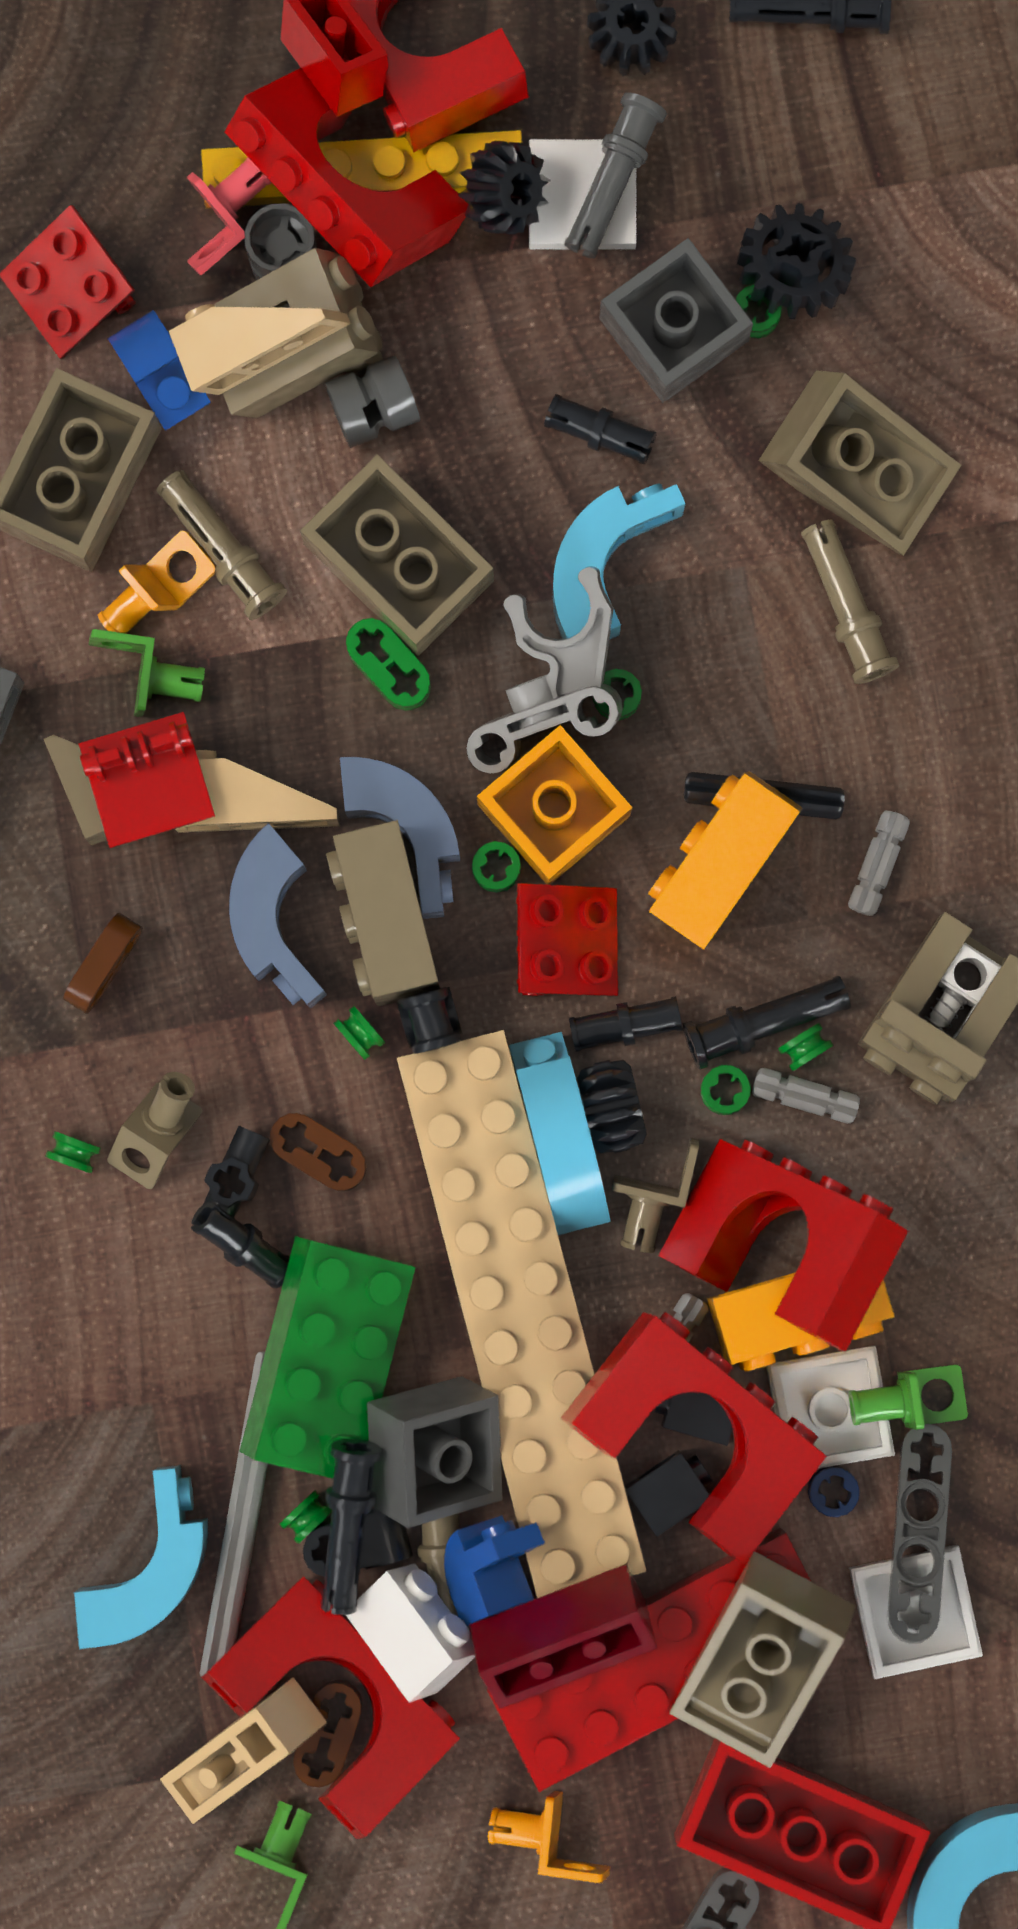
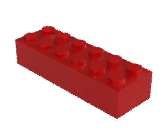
(627, 1701)

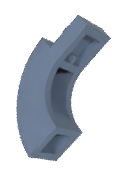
(391, 794)
(254, 910)

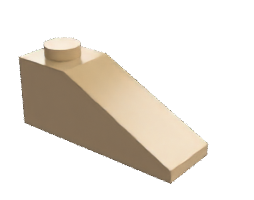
(235, 343)
(251, 800)
(243, 1750)

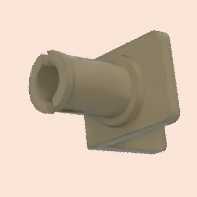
(156, 1128)
(649, 1202)

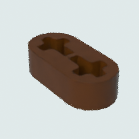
(102, 963)
(311, 1163)
(340, 1738)

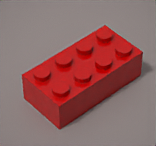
(802, 1836)

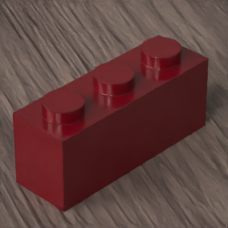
(562, 1636)

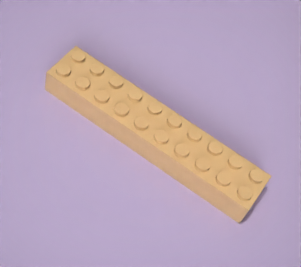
(518, 1306)

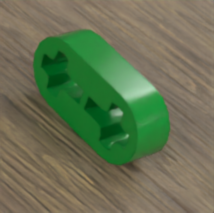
(397, 655)

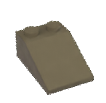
(860, 460)
(763, 1659)

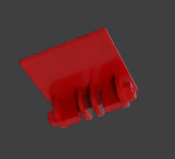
(67, 282)
(146, 780)
(567, 940)

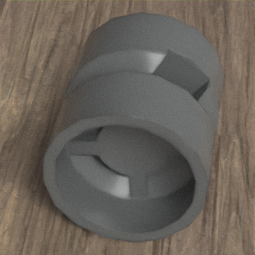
(277, 237)
(391, 395)

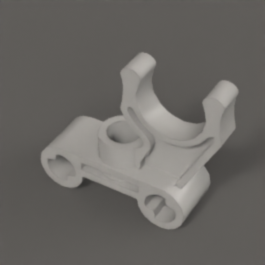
(557, 697)

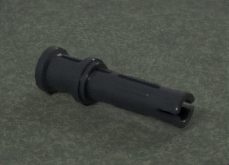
(837, 13)
(742, 1028)
(350, 1501)

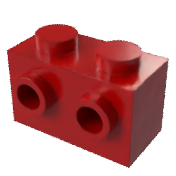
(335, 51)

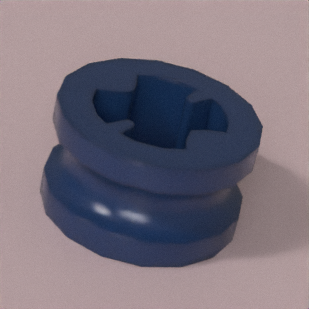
(847, 1482)

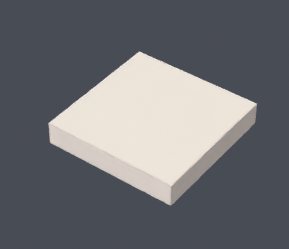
(572, 170)
(817, 1395)
(956, 1632)

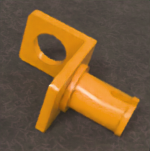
(154, 586)
(542, 1833)

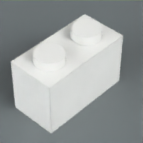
(412, 1632)

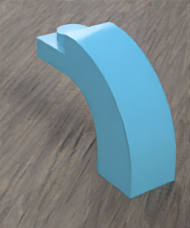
(593, 540)
(560, 1133)
(133, 1607)
(958, 1862)

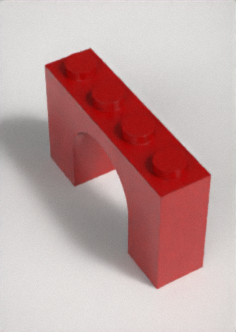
(447, 91)
(369, 228)
(845, 1250)
(769, 1455)
(404, 1735)

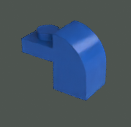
(156, 370)
(486, 1569)

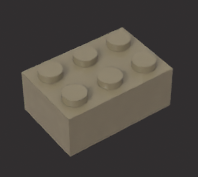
(75, 469)
(397, 555)
(382, 913)

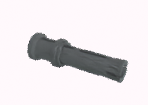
(623, 152)

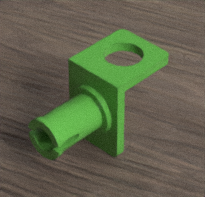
(153, 675)
(905, 1399)
(279, 1851)

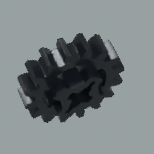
(795, 261)

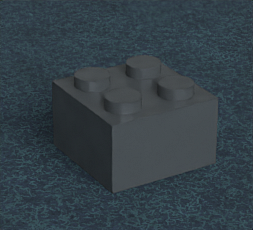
(675, 320)
(436, 1451)

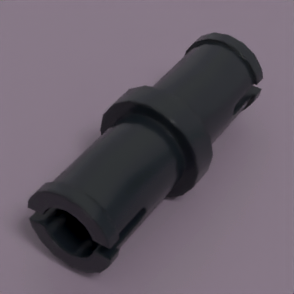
(600, 429)
(625, 1024)
(241, 1243)

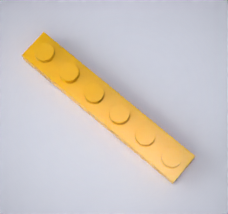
(371, 163)

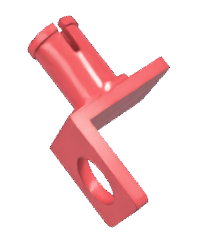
(226, 201)

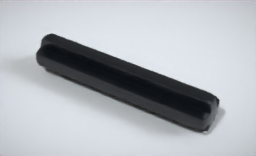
(814, 799)

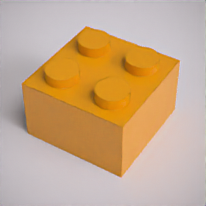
(554, 805)

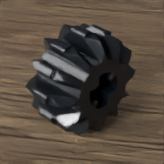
(620, 43)
(504, 187)
(611, 1106)

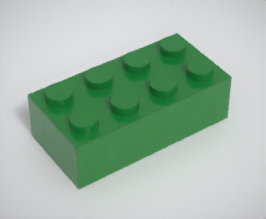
(325, 1355)

